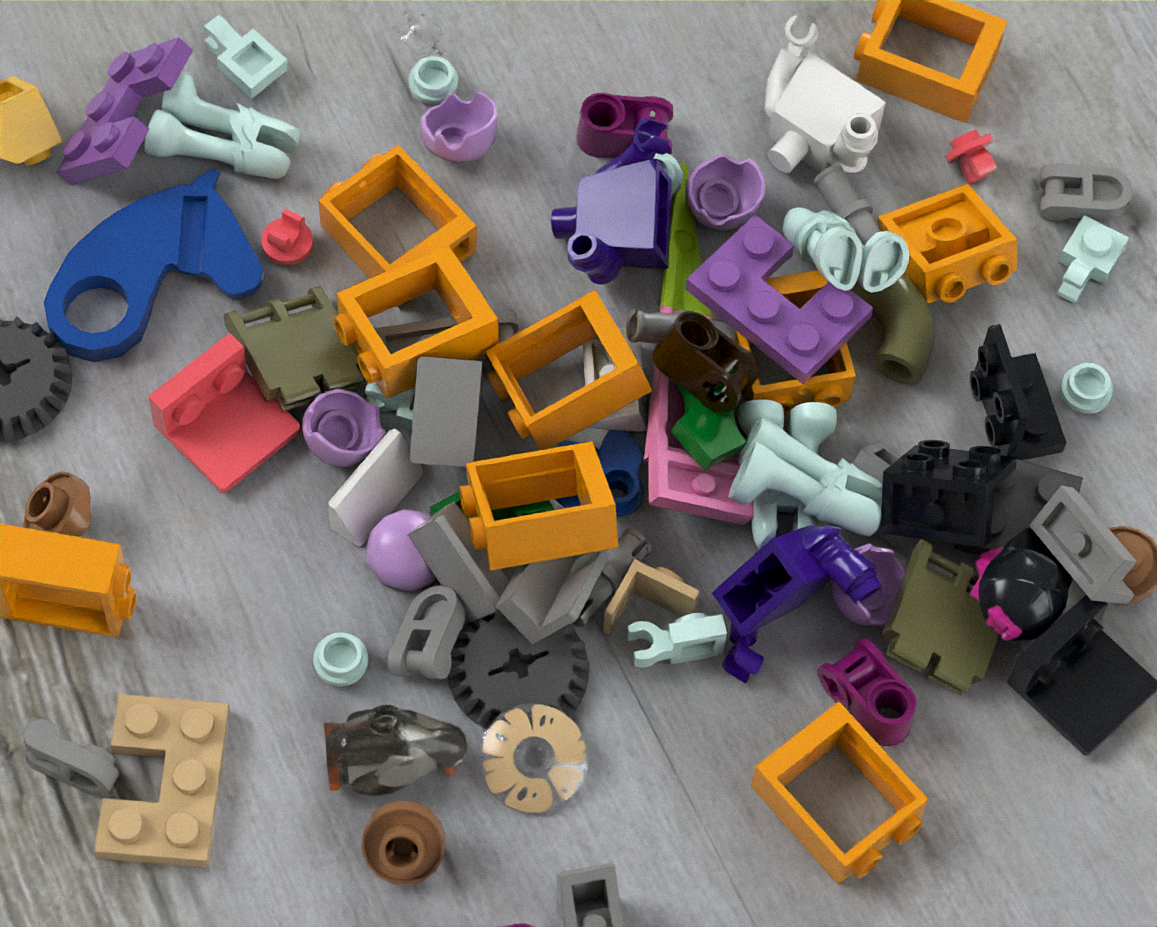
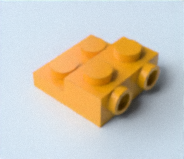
(953, 243)

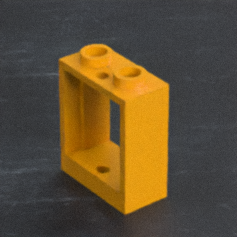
(917, 82)
(376, 179)
(436, 270)
(547, 342)
(827, 388)
(534, 479)
(64, 581)
(829, 730)

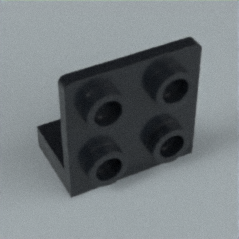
(1015, 400)
(943, 492)
(1081, 678)

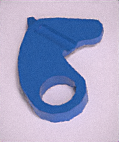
(135, 248)

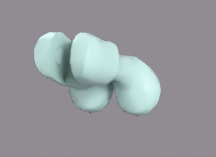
(256, 138)
(839, 253)
(808, 424)
(826, 489)

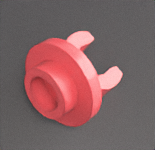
(973, 156)
(287, 239)

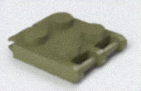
(296, 350)
(939, 622)

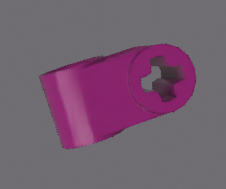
(621, 117)
(866, 683)

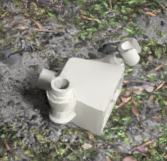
(818, 111)

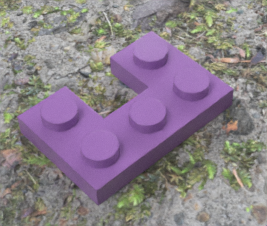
(110, 132)
(736, 291)

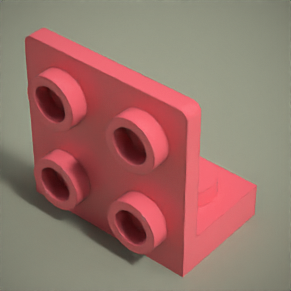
(221, 416)

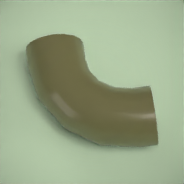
(905, 327)

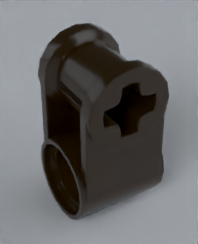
(701, 358)

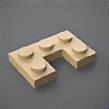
(183, 821)

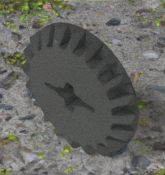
(39, 381)
(484, 651)

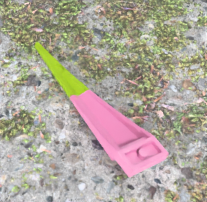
(674, 475)

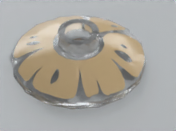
(527, 787)

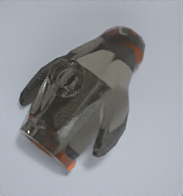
(389, 749)

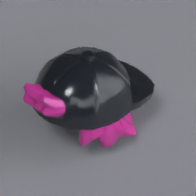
(1021, 588)

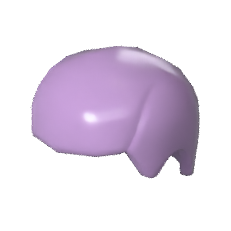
(460, 128)
(725, 192)
(342, 428)
(394, 554)
(876, 608)

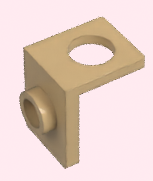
(655, 585)

